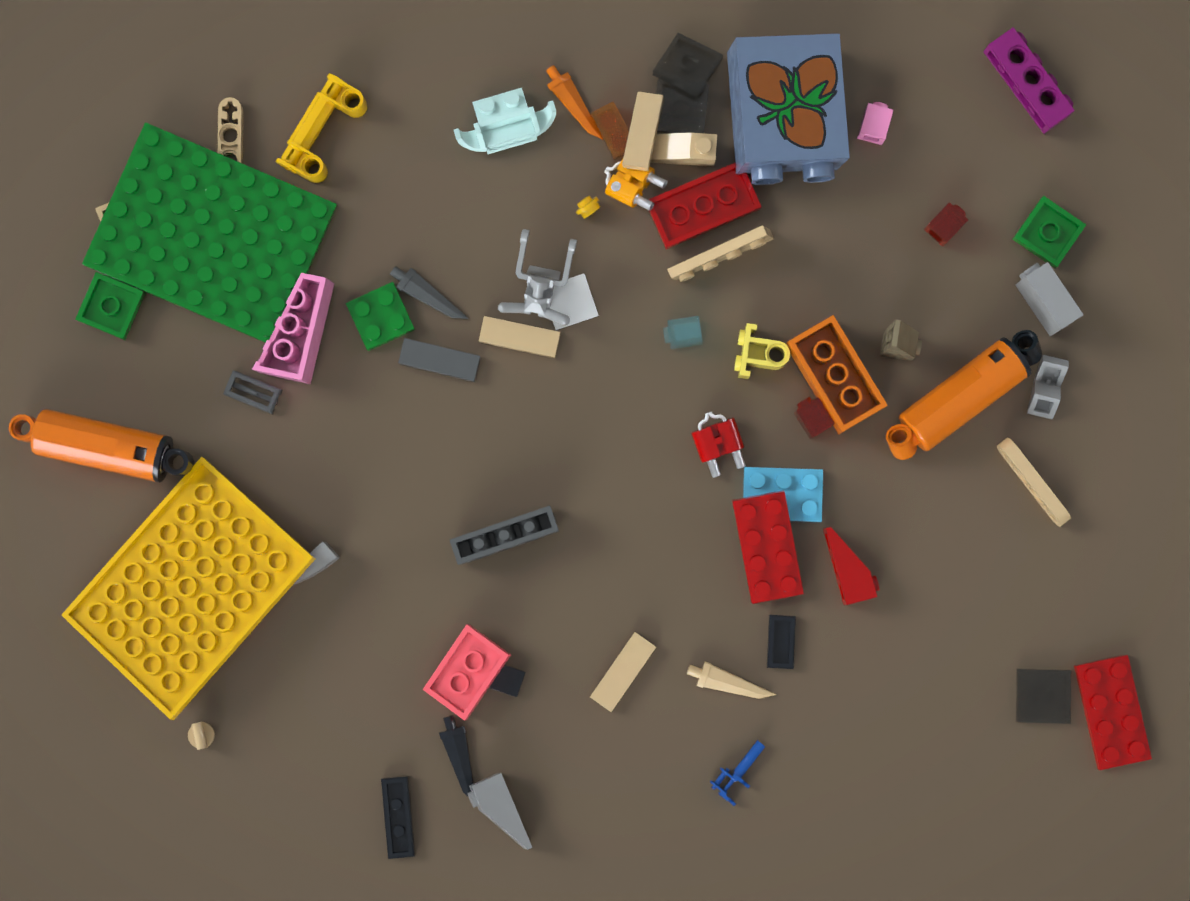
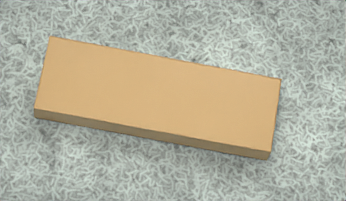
(643, 131)
(519, 337)
(622, 672)

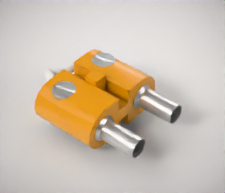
(629, 184)

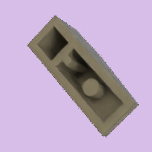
(900, 341)

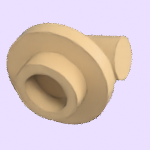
(201, 735)

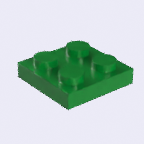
(1049, 232)
(110, 306)
(380, 316)

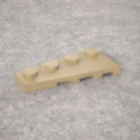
(727, 250)

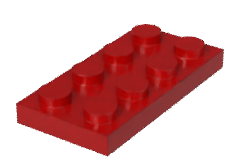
(703, 205)
(767, 546)
(1112, 712)

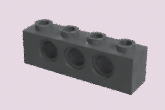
(504, 535)

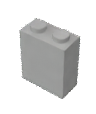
(1048, 298)

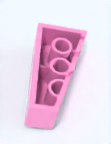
(298, 331)

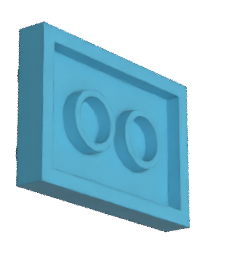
(801, 487)

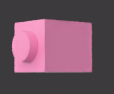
(875, 123)

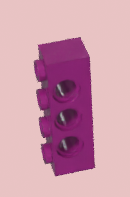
(1029, 94)

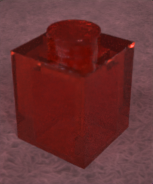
(946, 223)
(813, 417)

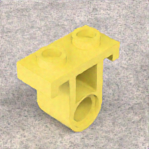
(756, 352)

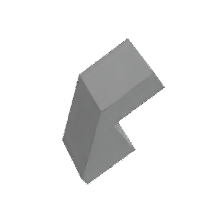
(1047, 387)

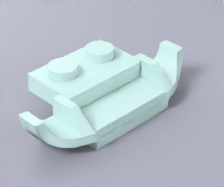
(505, 123)

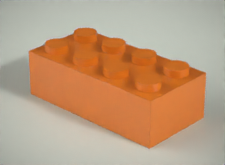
(836, 374)

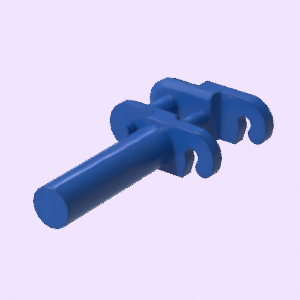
(739, 771)

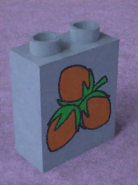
(788, 106)

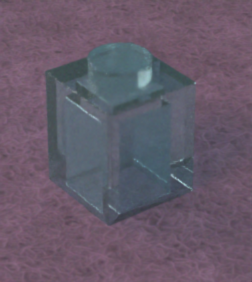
(683, 332)

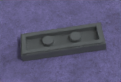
(439, 360)

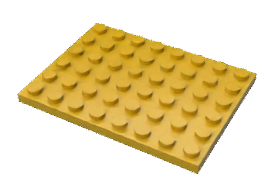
(188, 588)

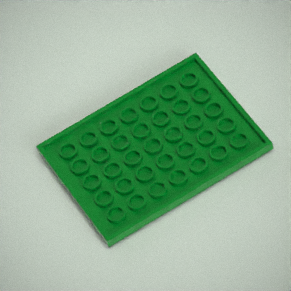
(208, 233)

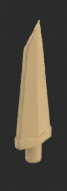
(718, 679)

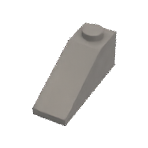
(497, 804)

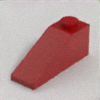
(851, 574)

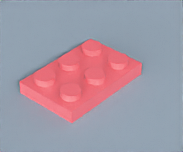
(466, 672)

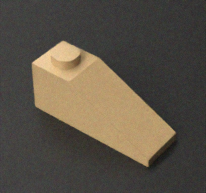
(685, 149)

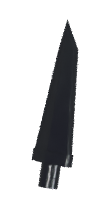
(457, 749)

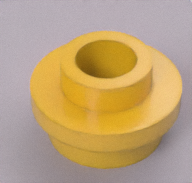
(587, 206)

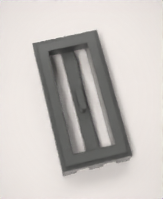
(273, 400)

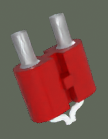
(718, 440)

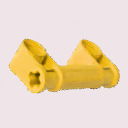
(333, 95)

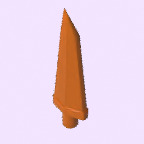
(567, 93)

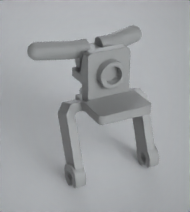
(539, 285)

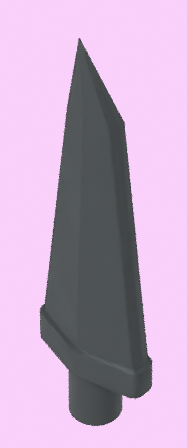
(420, 289)

